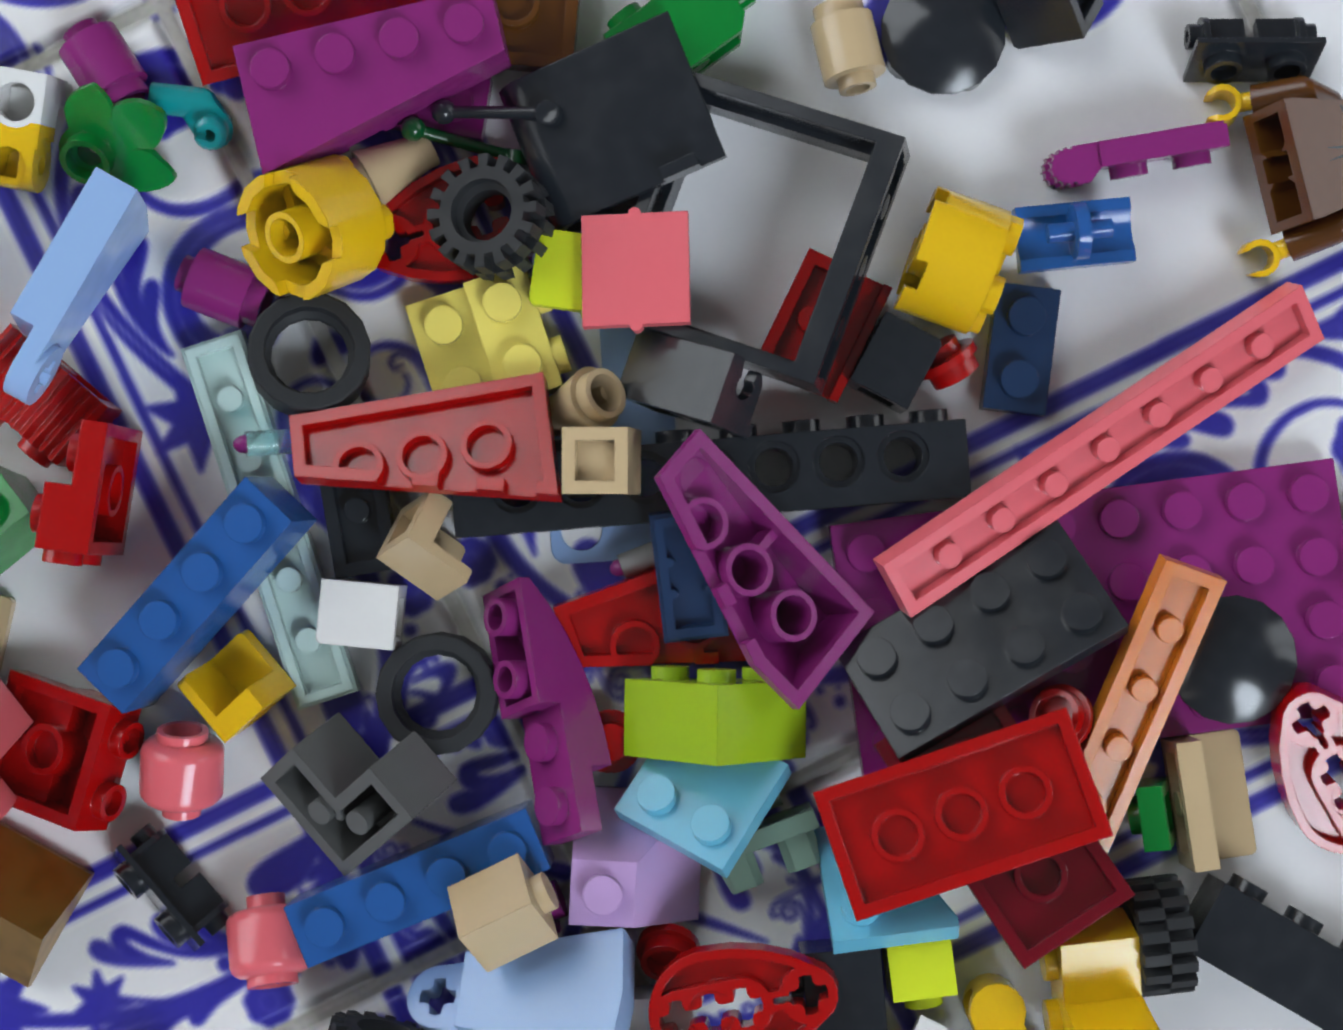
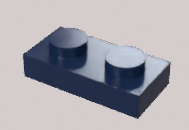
(1020, 351)

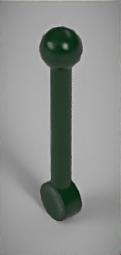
(413, 129)

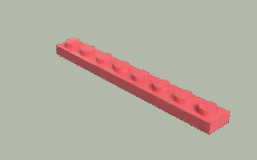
(1098, 449)

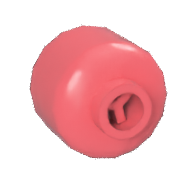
(181, 770)
(263, 944)

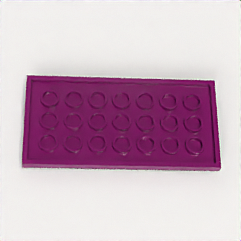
(1260, 529)

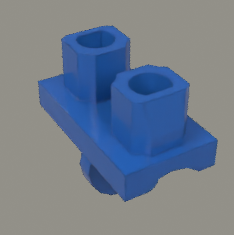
(1075, 235)

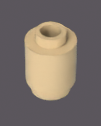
(847, 46)

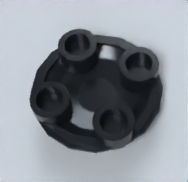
(942, 42)
(1241, 663)

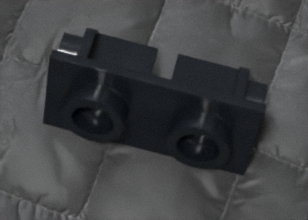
(1276, 52)
(152, 871)

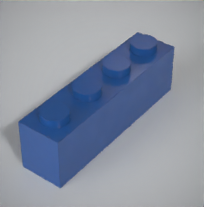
(197, 593)
(410, 884)

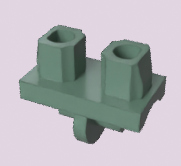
(795, 838)

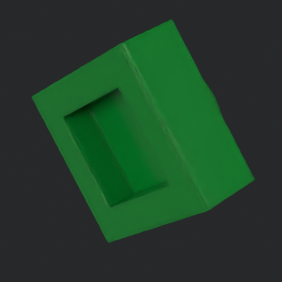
(1152, 814)

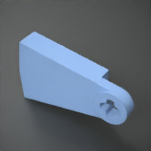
(73, 278)
(560, 986)

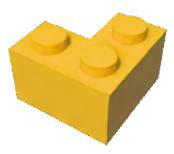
(1097, 979)

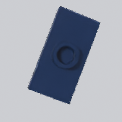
(684, 596)

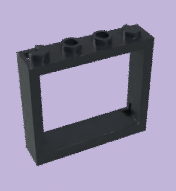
(887, 161)

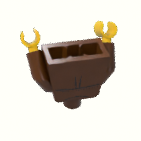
(1297, 162)

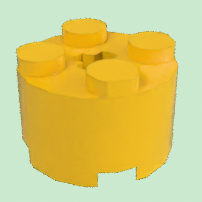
(313, 227)
(957, 262)

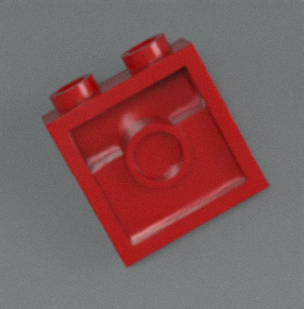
(91, 514)
(71, 754)

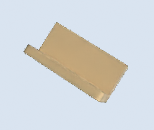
(1208, 798)

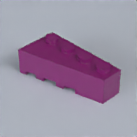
(364, 74)

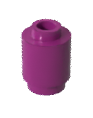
(102, 56)
(221, 288)

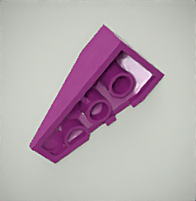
(769, 581)

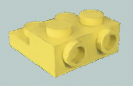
(486, 334)

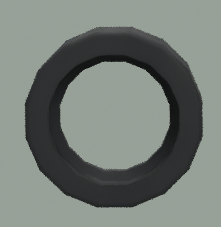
(293, 310)
(397, 666)

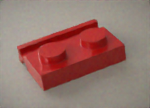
(795, 313)

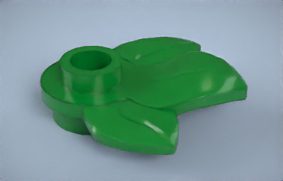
(119, 135)

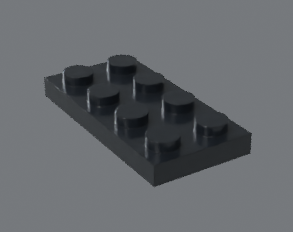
(982, 643)

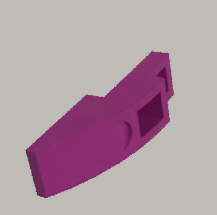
(548, 689)

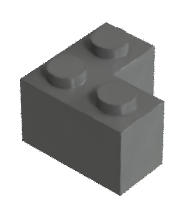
(349, 795)

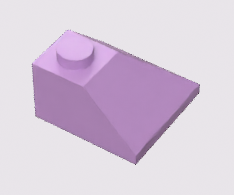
(629, 876)

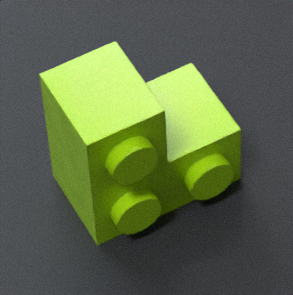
(710, 718)

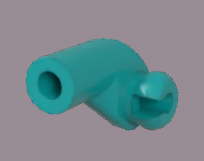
(199, 110)

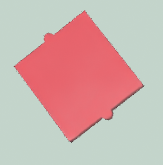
(635, 270)

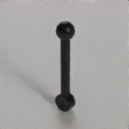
(546, 112)

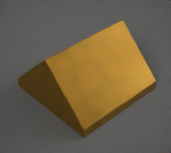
(35, 901)

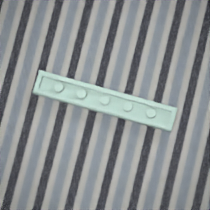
(292, 589)

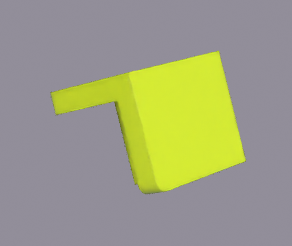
(558, 274)

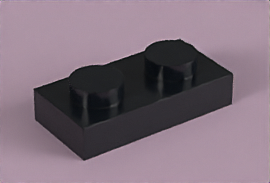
(356, 528)

